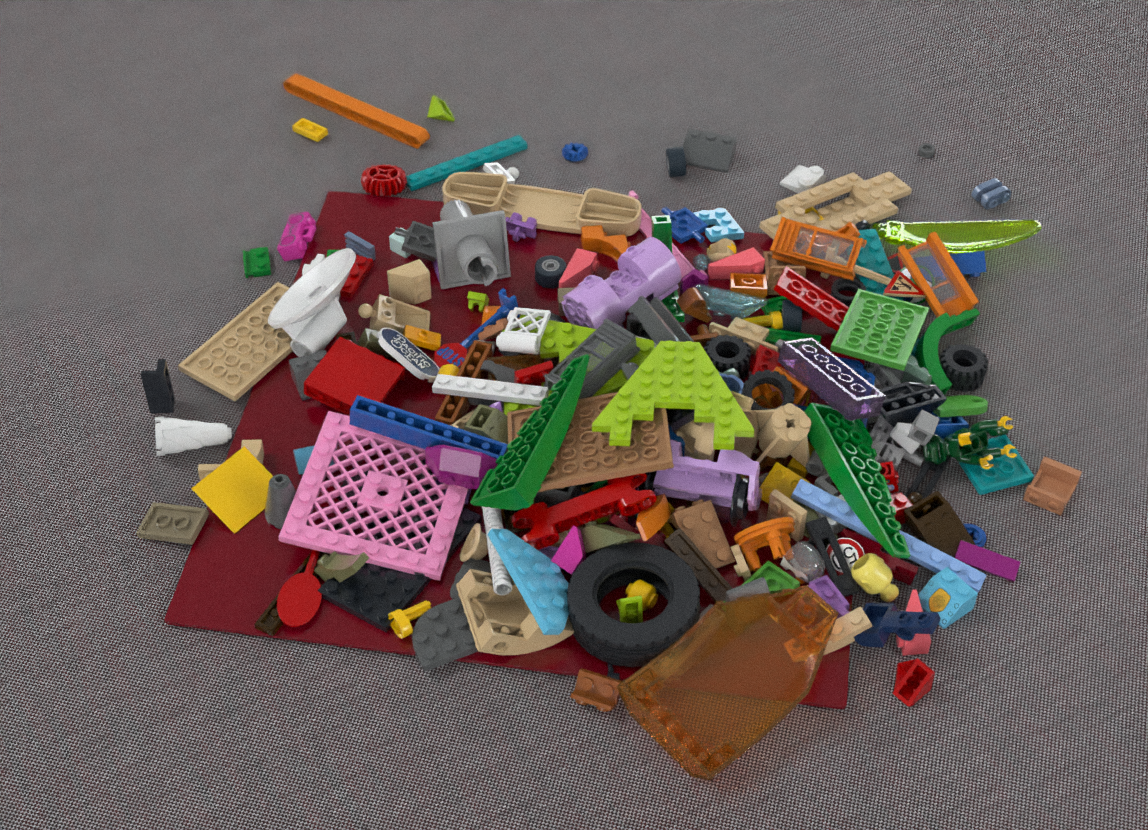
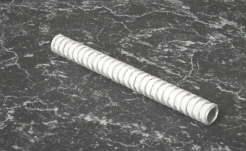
(500, 576)

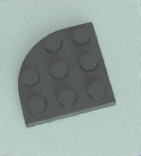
(442, 635)

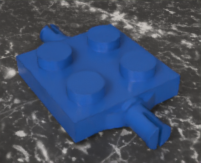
(685, 225)

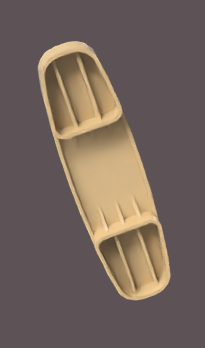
(550, 207)

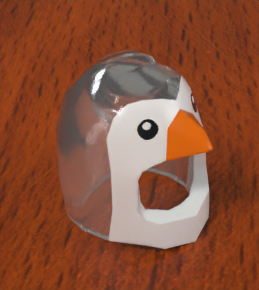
(804, 562)

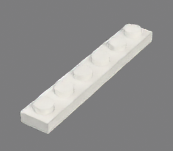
(489, 389)

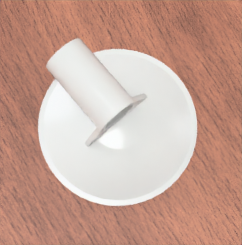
(310, 306)

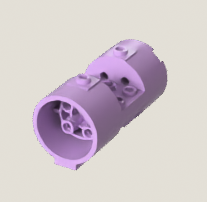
(643, 271)

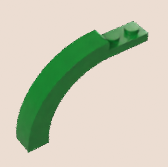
(663, 231)
(927, 346)

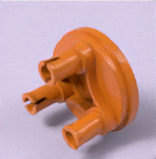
(772, 533)

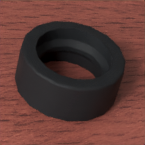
(844, 284)

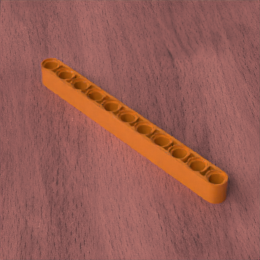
(356, 110)

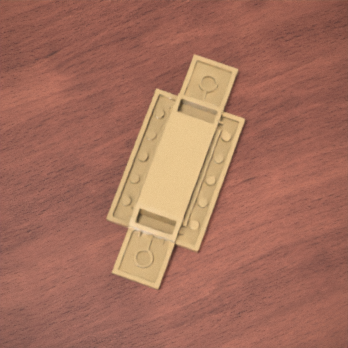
(867, 201)

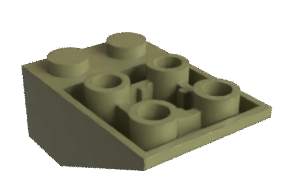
(489, 423)

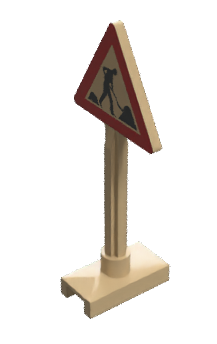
(897, 286)

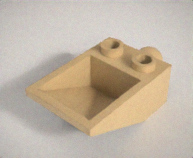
(394, 314)

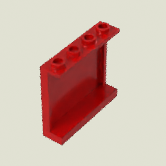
(350, 372)

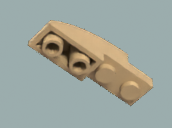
(846, 628)

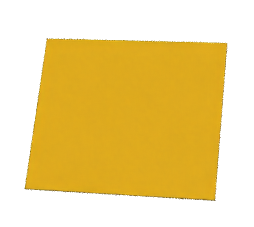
(236, 489)

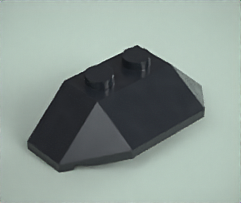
(907, 399)

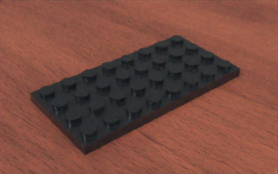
(381, 590)

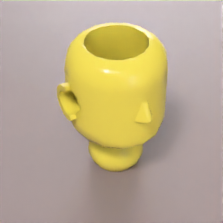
(874, 577)

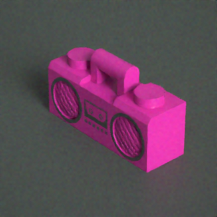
(297, 232)

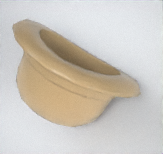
(475, 545)

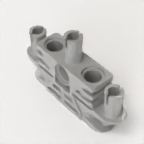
(887, 448)

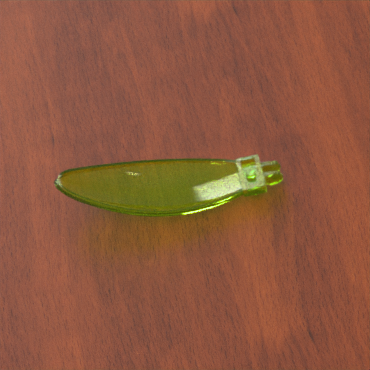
(960, 235)

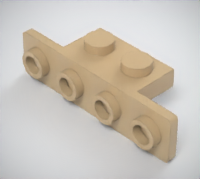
(749, 332)

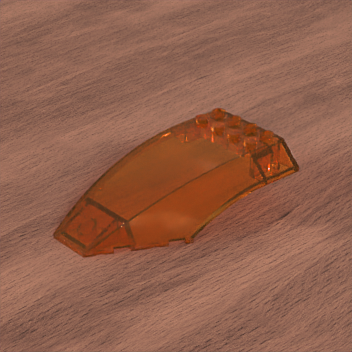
(731, 677)

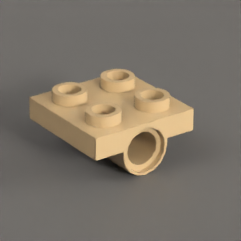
(782, 506)

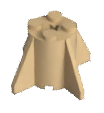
(784, 433)

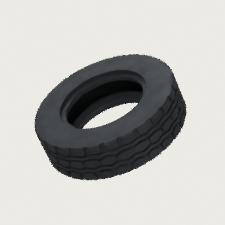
(619, 566)

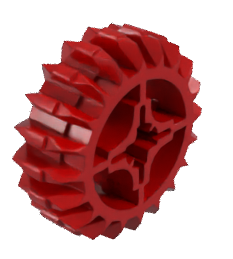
(383, 180)

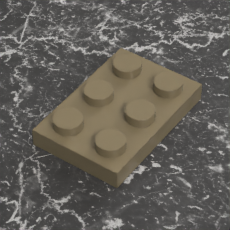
(172, 523)

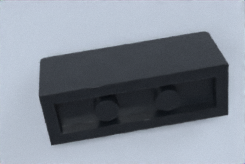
(159, 389)

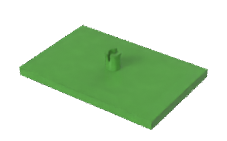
(880, 329)

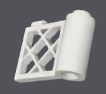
(522, 340)

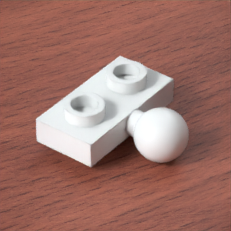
(495, 168)

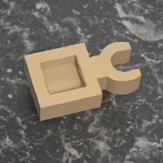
(741, 566)

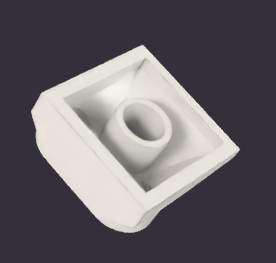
(804, 178)

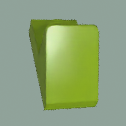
(630, 609)

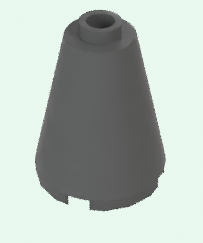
(279, 500)

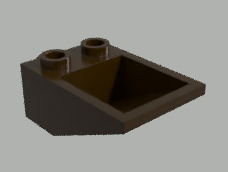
(935, 522)

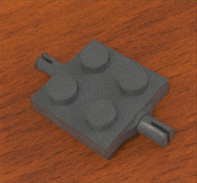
(418, 240)

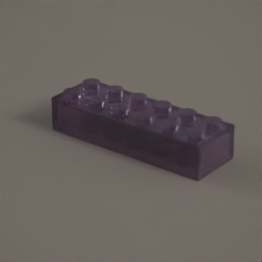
(831, 379)

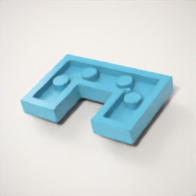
(725, 225)

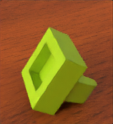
(477, 299)

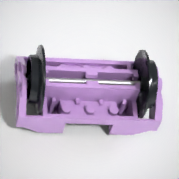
(718, 481)

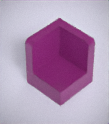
(692, 279)

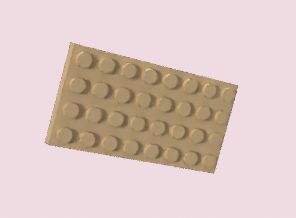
(241, 350)

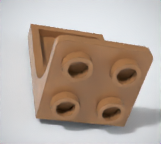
(774, 268)
(704, 530)

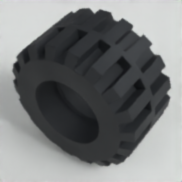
(729, 353)
(964, 366)

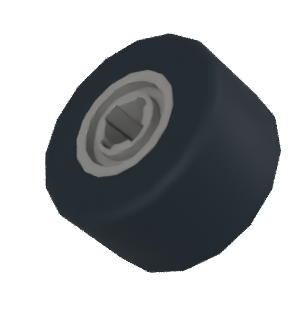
(676, 161)
(549, 271)
(791, 316)

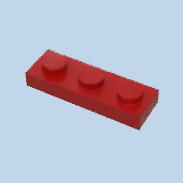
(356, 276)

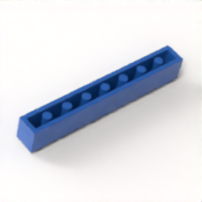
(418, 429)

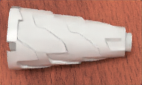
(179, 435)

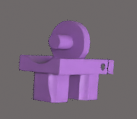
(521, 229)

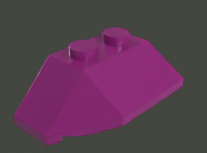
(458, 465)

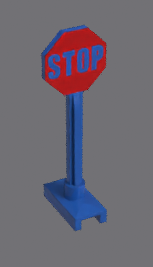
(456, 352)

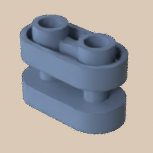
(991, 193)

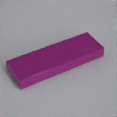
(987, 561)

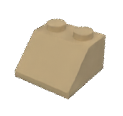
(410, 283)

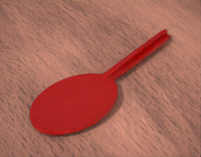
(299, 596)

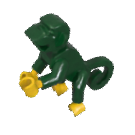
(968, 442)

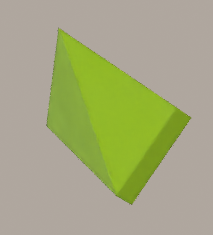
(439, 110)

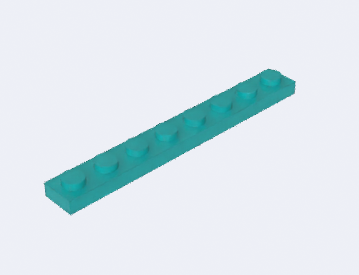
(466, 162)

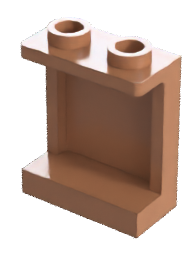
(1052, 486)

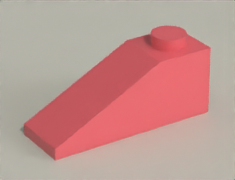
(744, 262)
(580, 266)
(920, 642)

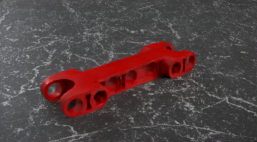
(549, 522)

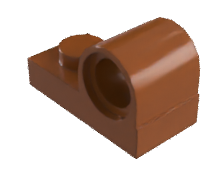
(694, 304)

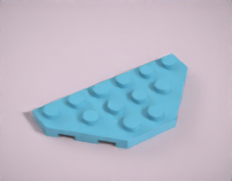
(536, 579)

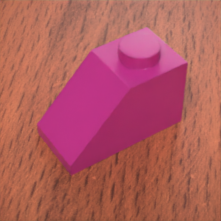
(571, 551)

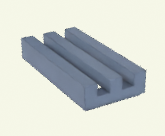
(359, 246)

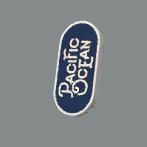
(407, 354)

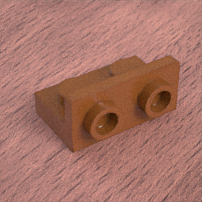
(596, 690)

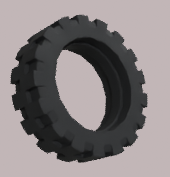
(771, 378)

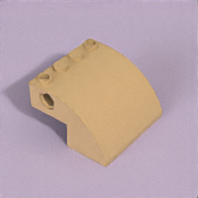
(502, 622)

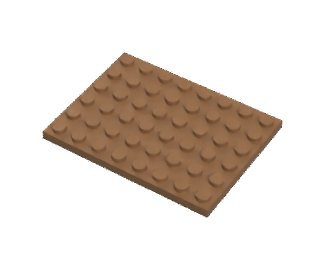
(587, 454)

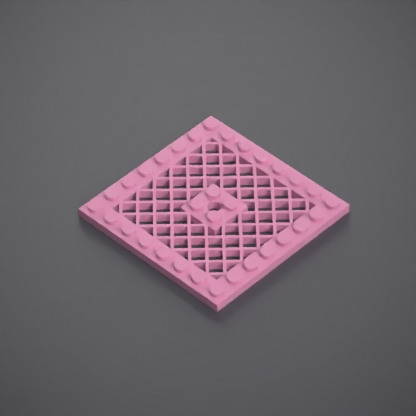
(335, 432)

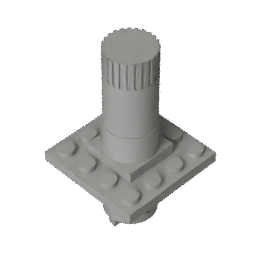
(470, 246)

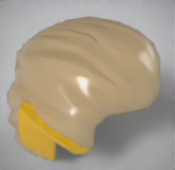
(721, 249)

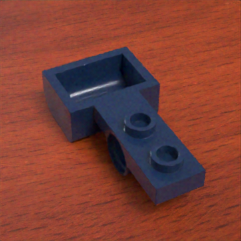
(888, 620)

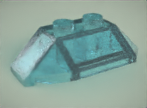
(730, 302)

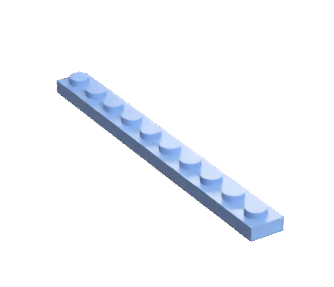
(920, 552)

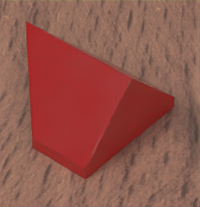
(913, 681)

